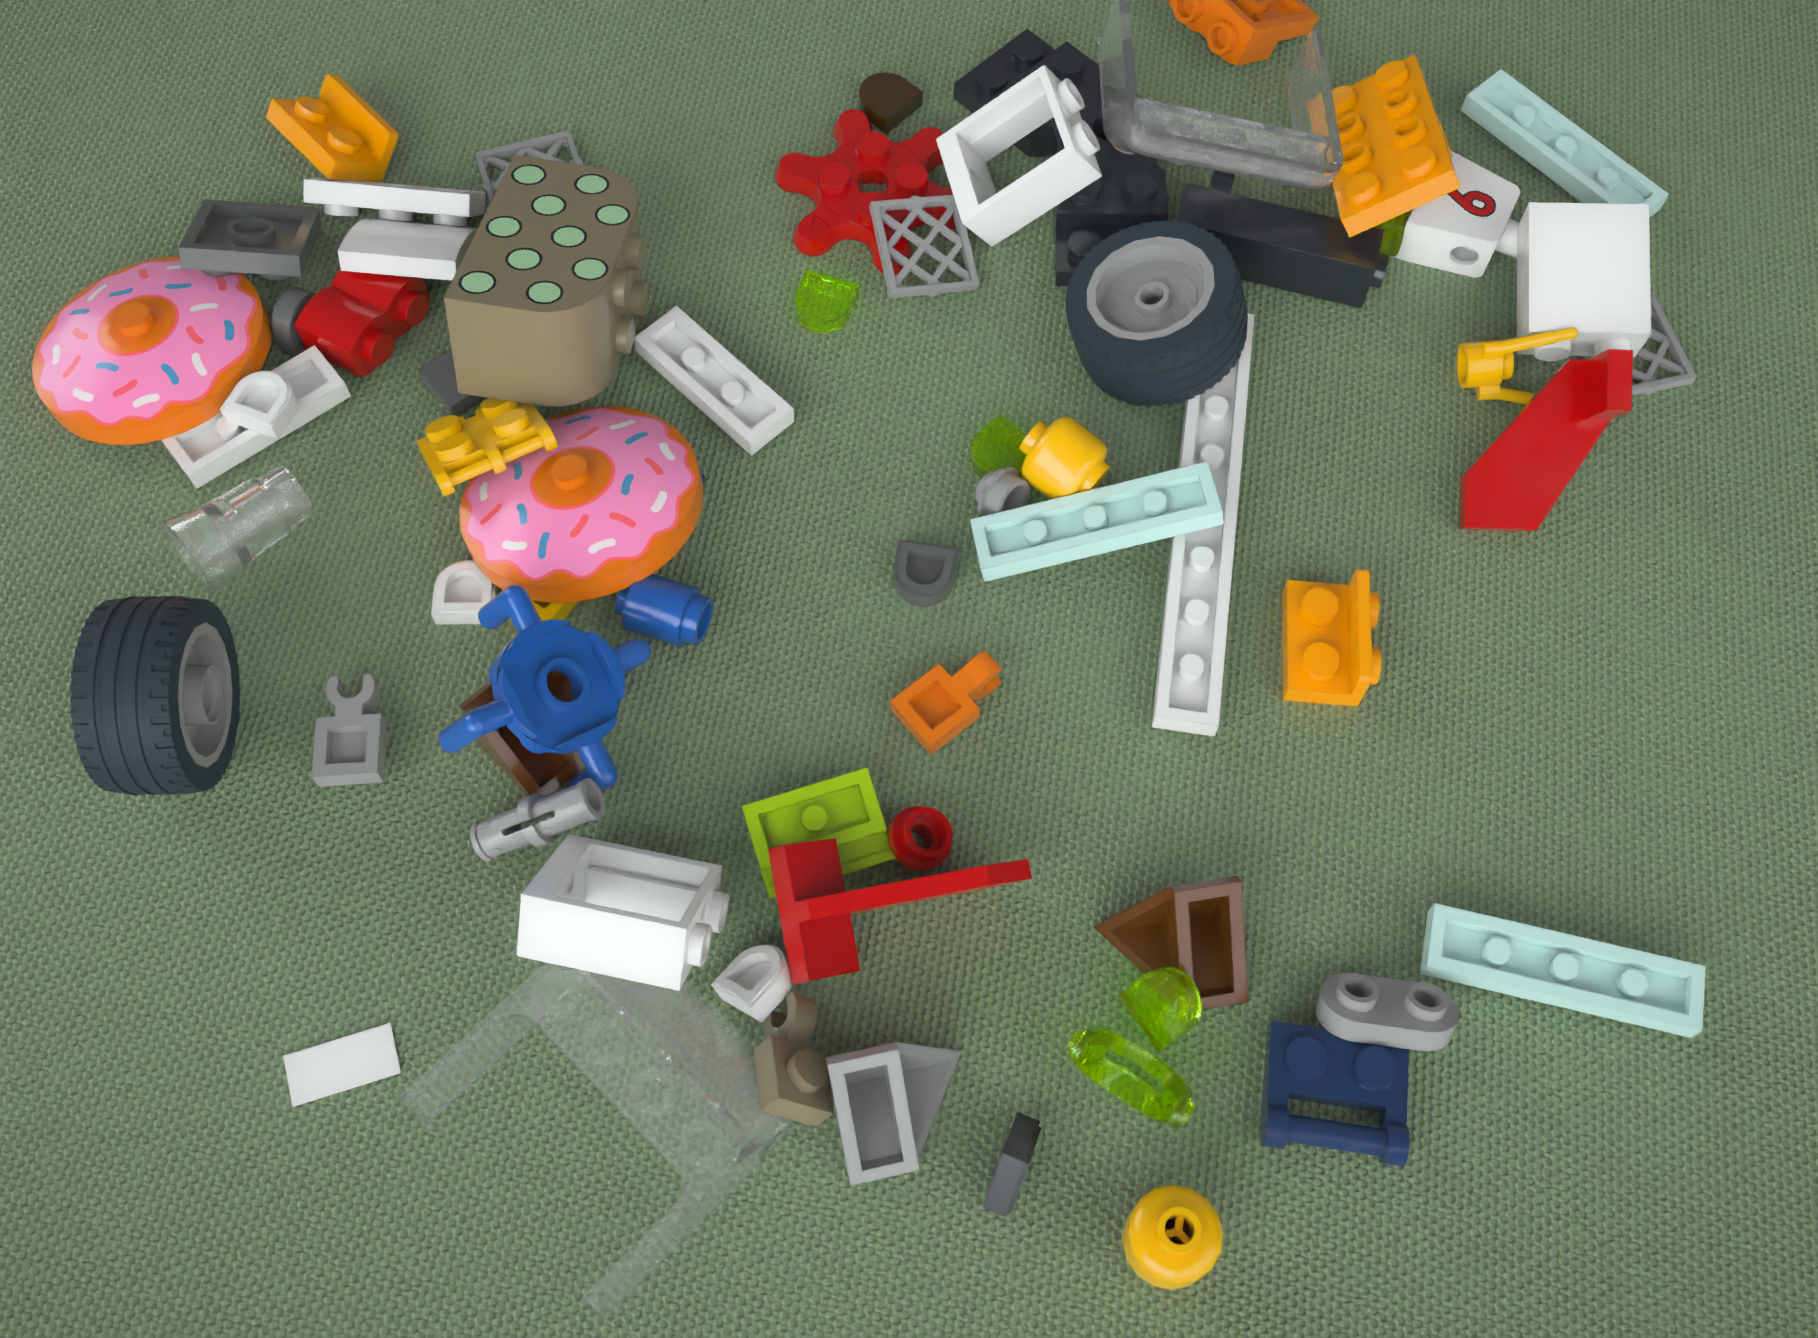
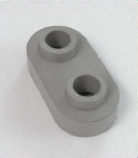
(1387, 1011)

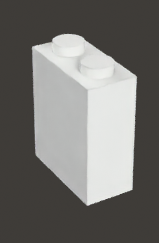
(1585, 272)

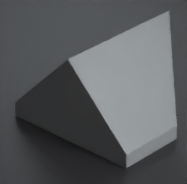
(887, 1105)

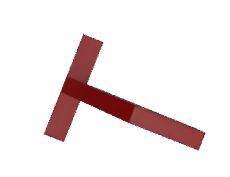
(1545, 444)
(818, 908)

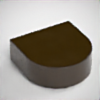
(888, 99)

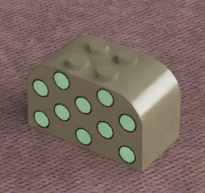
(548, 285)

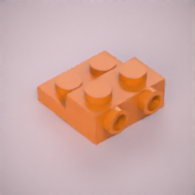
(1245, 28)

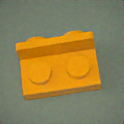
(337, 132)
(1329, 640)

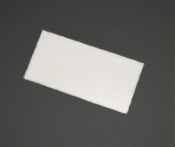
(341, 1064)

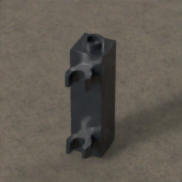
(1286, 244)

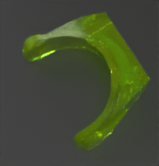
(1088, 1055)

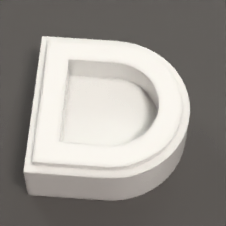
(261, 403)
(461, 594)
(755, 981)

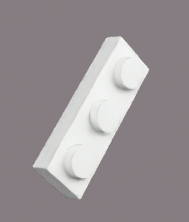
(394, 200)
(714, 380)
(221, 445)

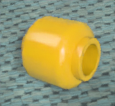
(1063, 458)
(1194, 1227)

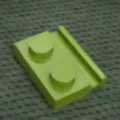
(825, 810)

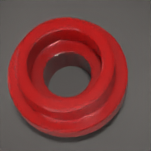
(933, 829)

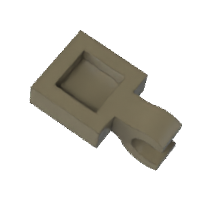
(789, 1073)

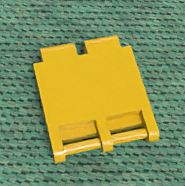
(494, 436)

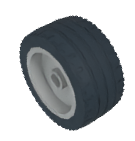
(1157, 313)
(155, 695)

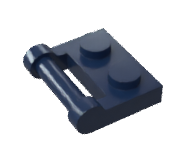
(1328, 1070)

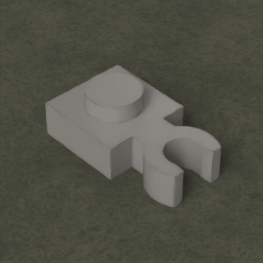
(353, 742)

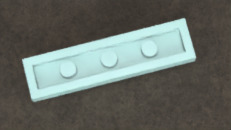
(1557, 145)
(1097, 521)
(1564, 970)

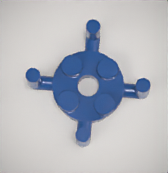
(523, 695)

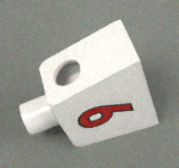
(1464, 225)

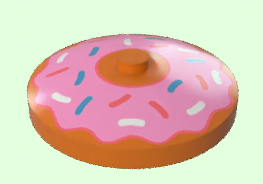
(149, 351)
(586, 513)

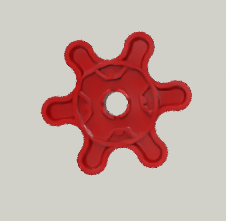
(835, 181)

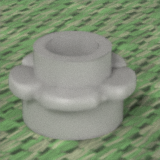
(1001, 491)

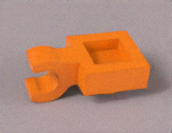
(944, 705)

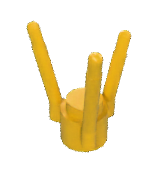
(1489, 362)

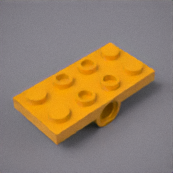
(1389, 147)

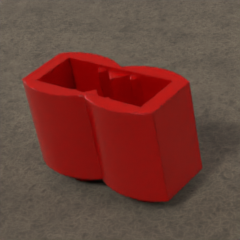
(361, 318)

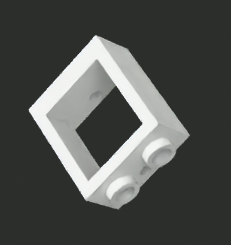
(999, 126)
(622, 912)

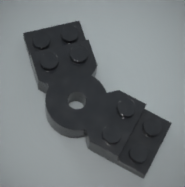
(1130, 185)

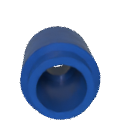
(665, 610)

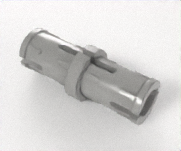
(571, 808)

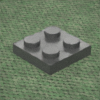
(250, 239)

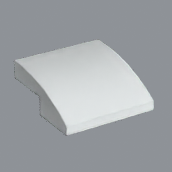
(404, 248)

